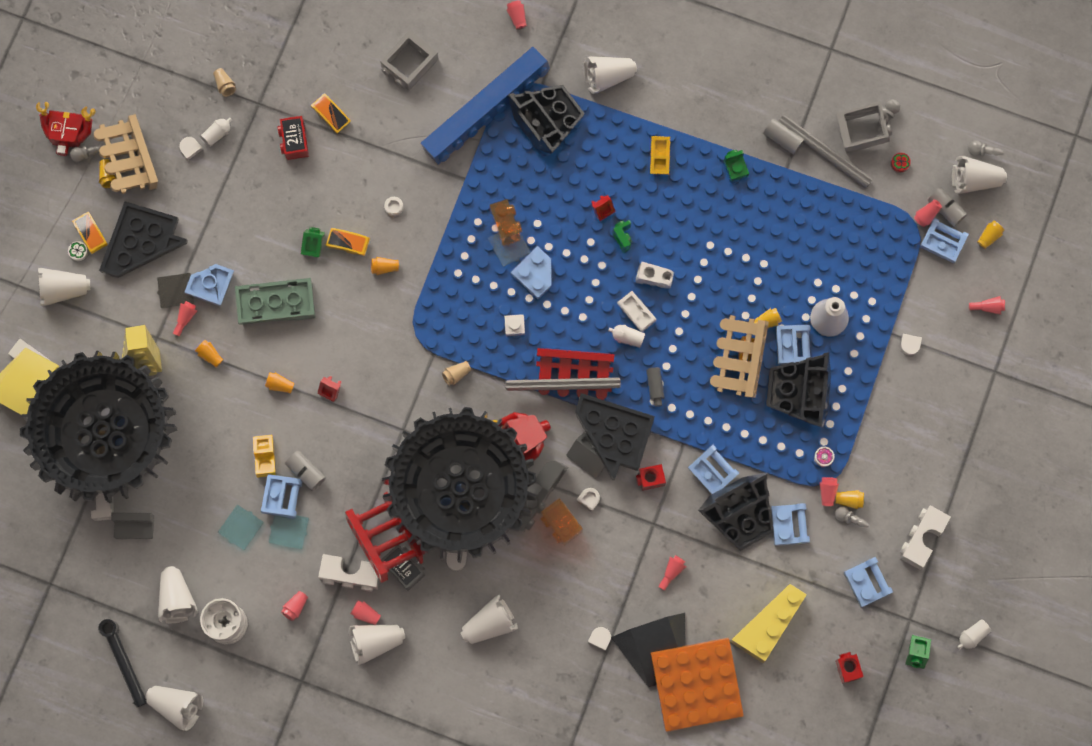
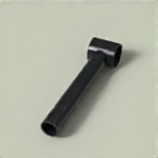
(123, 662)

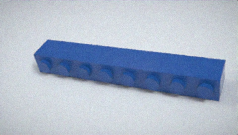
(485, 105)

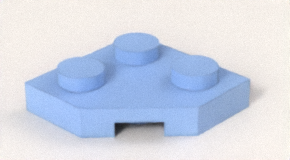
(534, 272)
(210, 284)

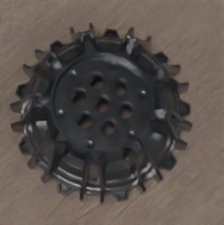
(83, 391)
(430, 455)

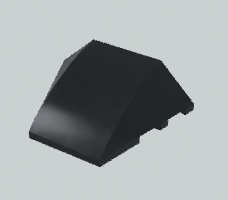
(546, 115)
(801, 389)
(741, 511)
(650, 637)

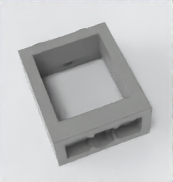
(419, 45)
(861, 112)

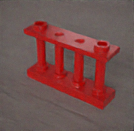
(373, 552)

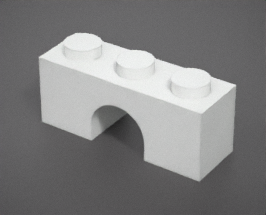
(915, 551)
(332, 571)

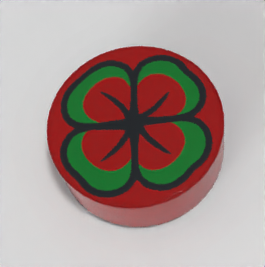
(900, 162)

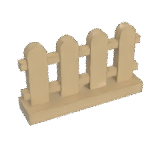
(128, 146)
(746, 347)

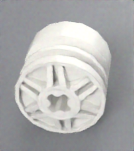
(218, 612)

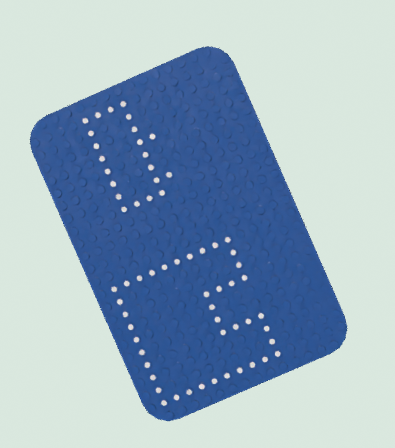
(732, 252)

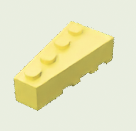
(142, 348)
(766, 628)

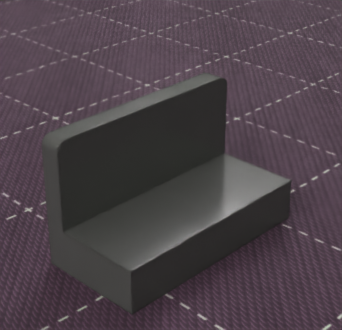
(585, 455)
(133, 525)

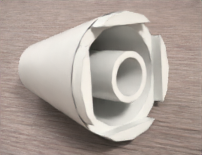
(607, 72)
(976, 175)
(61, 286)
(829, 317)
(174, 597)
(489, 622)
(374, 640)
(175, 705)

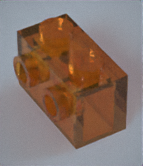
(504, 221)
(561, 522)

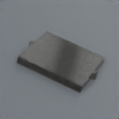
(172, 290)

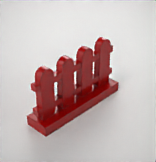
(583, 368)

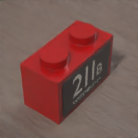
(294, 138)

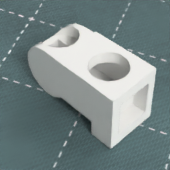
(654, 275)
(103, 509)

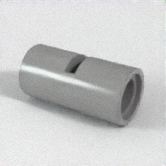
(783, 136)
(950, 209)
(305, 470)

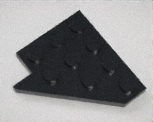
(139, 239)
(615, 432)

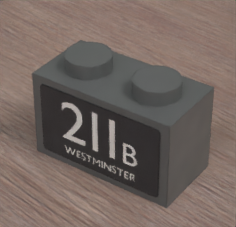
(408, 572)

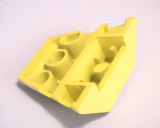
(20, 376)

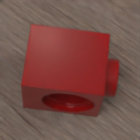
(657, 471)
(849, 676)

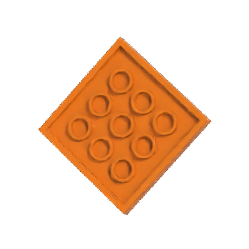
(697, 684)

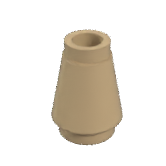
(224, 82)
(455, 373)

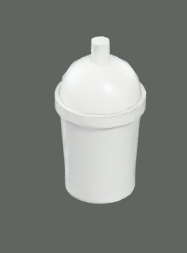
(216, 131)
(627, 335)
(973, 635)

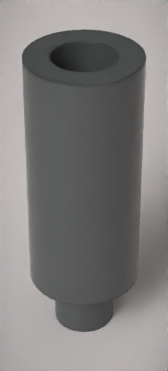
(655, 385)

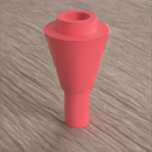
(992, 305)
(185, 314)
(674, 568)

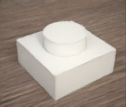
(514, 325)

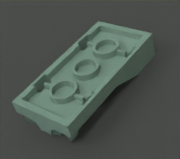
(275, 301)

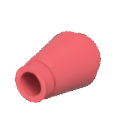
(517, 14)
(927, 213)
(828, 490)
(294, 606)
(365, 613)

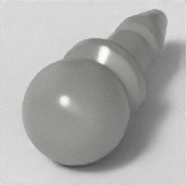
(892, 108)
(977, 148)
(78, 154)
(844, 515)

